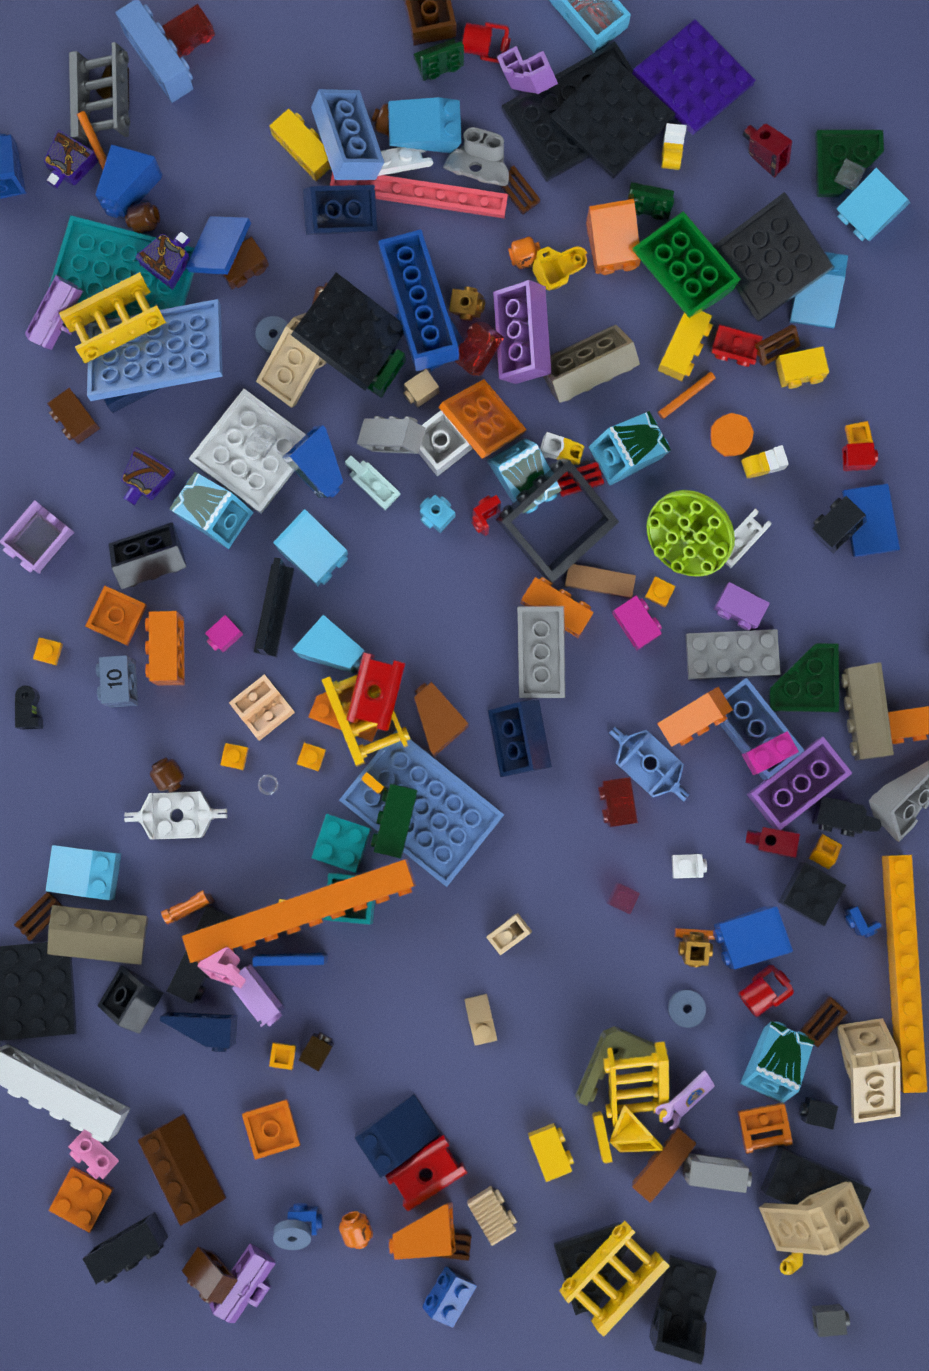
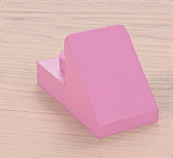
(223, 967)

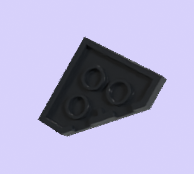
(576, 1251)

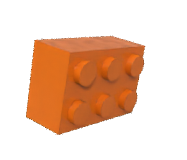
(165, 648)

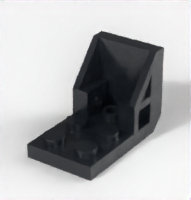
(679, 1315)

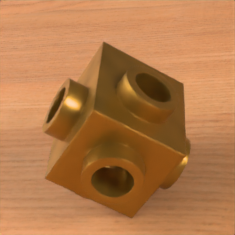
(467, 303)
(699, 956)

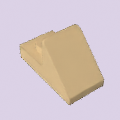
(509, 934)
(480, 1019)

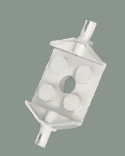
(157, 812)

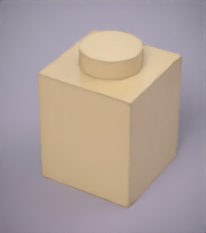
(421, 388)

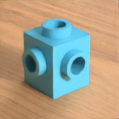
(439, 520)

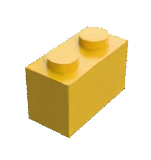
(802, 367)
(550, 1152)

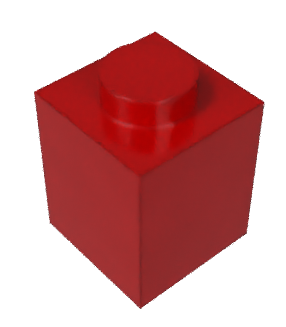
(859, 456)

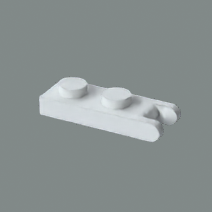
(402, 160)
(746, 536)

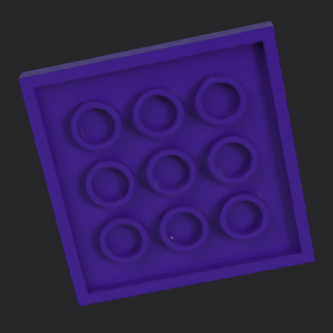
(694, 76)

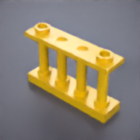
(104, 303)
(352, 730)
(659, 1075)
(629, 1293)

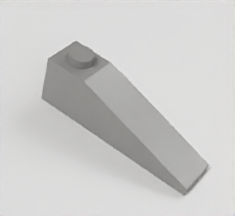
(901, 801)

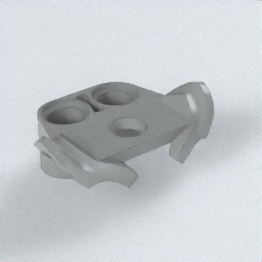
(480, 149)

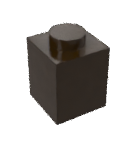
(316, 1051)

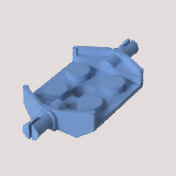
(631, 758)

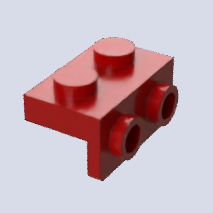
(735, 345)
(487, 508)

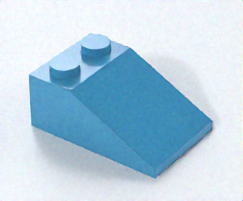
(425, 124)
(821, 300)

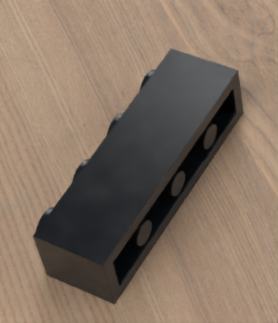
(189, 978)

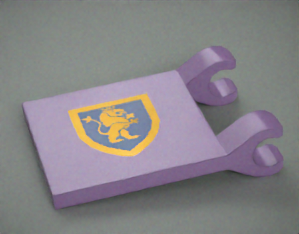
(686, 1099)

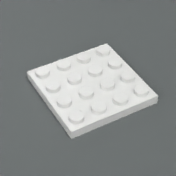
(239, 467)

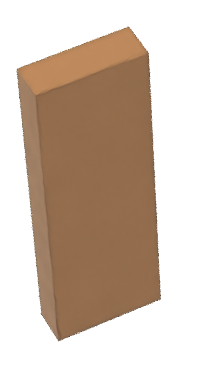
(600, 581)

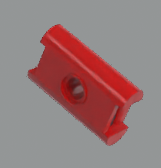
(363, 704)
(434, 1157)

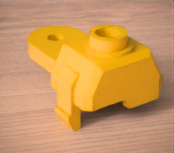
(556, 267)

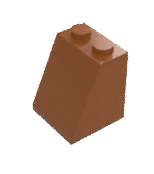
(439, 718)

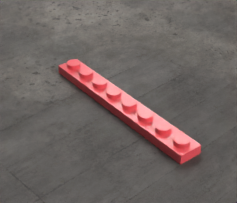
(434, 195)

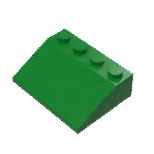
(687, 265)

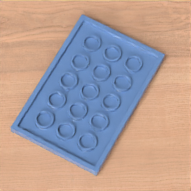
(170, 355)
(447, 813)

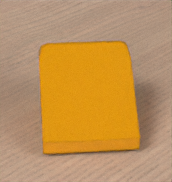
(825, 851)

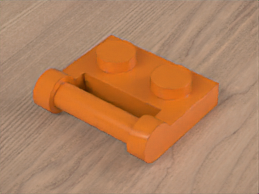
(184, 909)
(763, 1120)

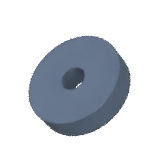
(265, 328)
(676, 1005)
(292, 1234)

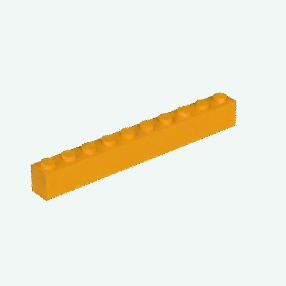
(904, 971)

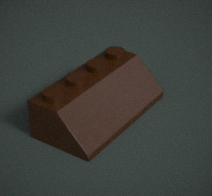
(182, 1169)

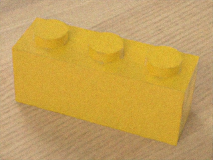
(301, 143)
(685, 345)

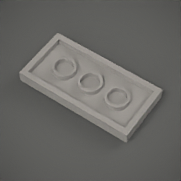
(541, 651)
(732, 654)

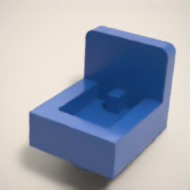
(856, 921)
(304, 1213)

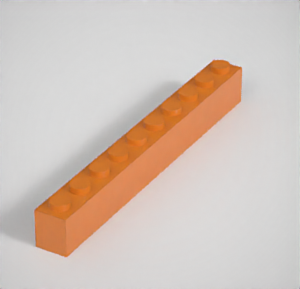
(300, 910)

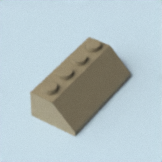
(591, 363)
(867, 712)
(97, 935)

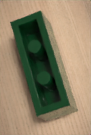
(394, 821)

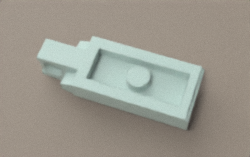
(372, 482)

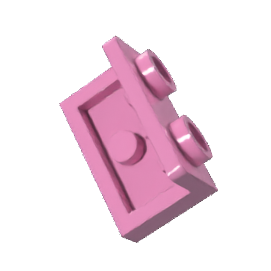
(94, 1154)

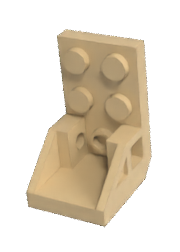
(289, 366)
(873, 1069)
(818, 1223)

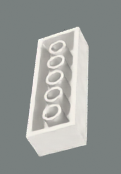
(60, 1094)

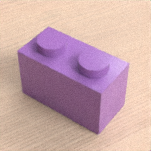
(741, 607)

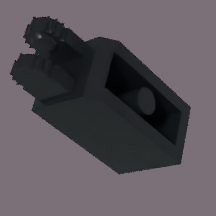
(843, 816)

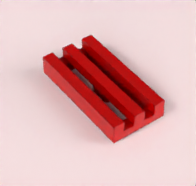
(597, 473)

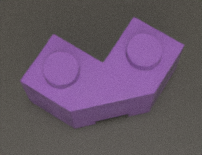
(530, 75)

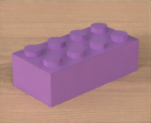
(524, 325)
(799, 784)

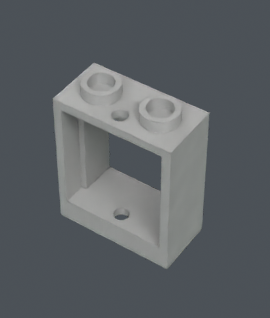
(716, 1173)

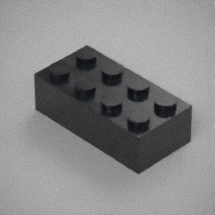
(796, 1177)

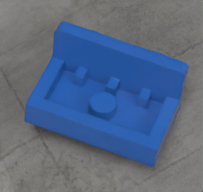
(448, 1297)

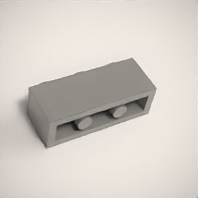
(391, 435)

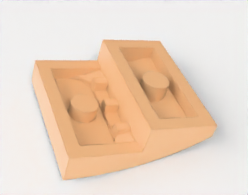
(261, 707)

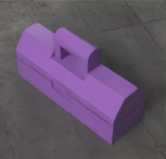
(47, 323)
(251, 1272)

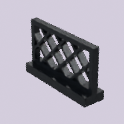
(274, 608)

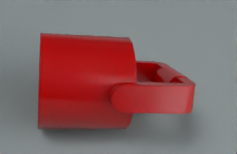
(478, 40)
(759, 995)

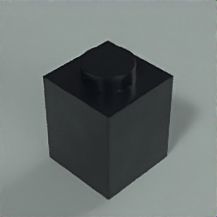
(818, 1112)

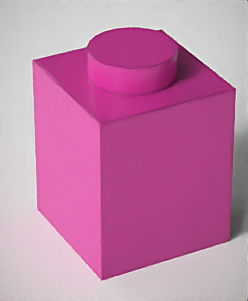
(223, 634)

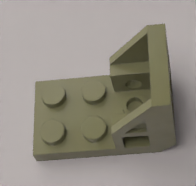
(628, 1047)

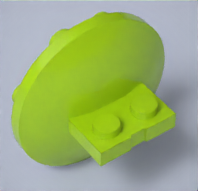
(690, 533)

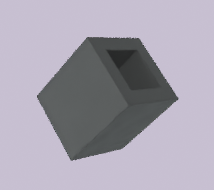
(830, 1320)

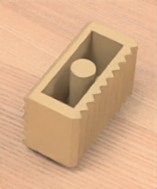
(492, 1215)

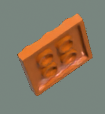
(482, 418)

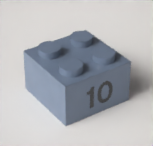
(117, 681)

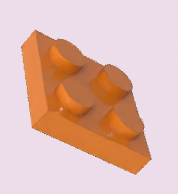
(116, 615)
(271, 1129)
(81, 1199)

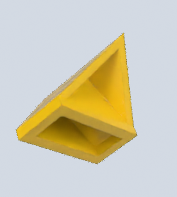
(632, 1134)

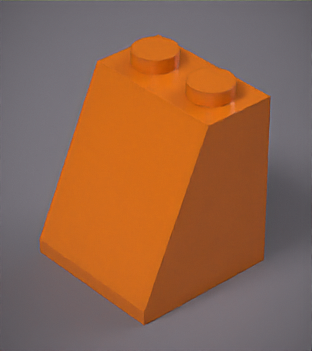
(612, 236)
(426, 1236)

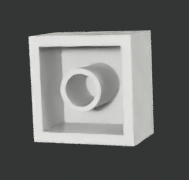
(442, 443)

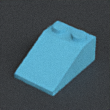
(83, 872)

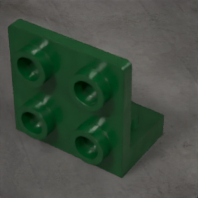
(440, 59)
(651, 200)
(387, 373)

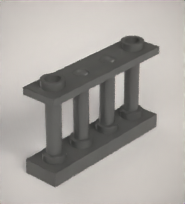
(81, 87)

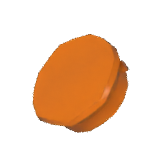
(731, 435)

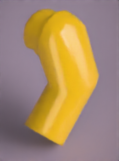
(791, 1263)

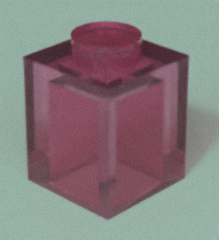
(623, 898)

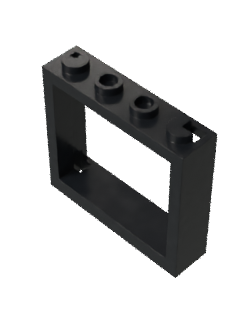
(581, 545)

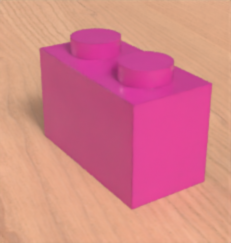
(637, 622)
(770, 753)

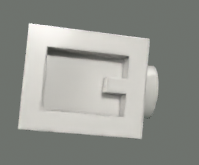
(688, 866)

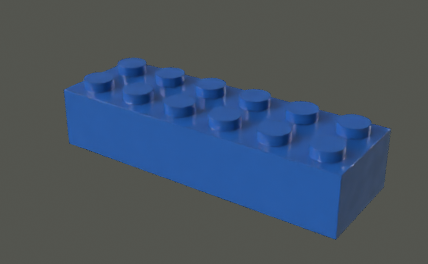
(418, 300)

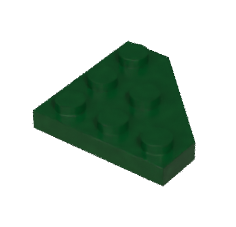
(838, 145)
(809, 683)

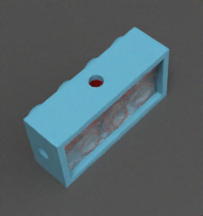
(594, 20)

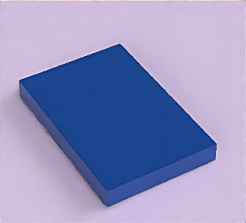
(218, 245)
(879, 531)
(284, 959)

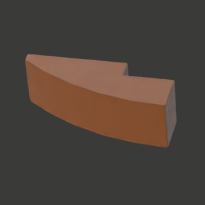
(663, 1165)

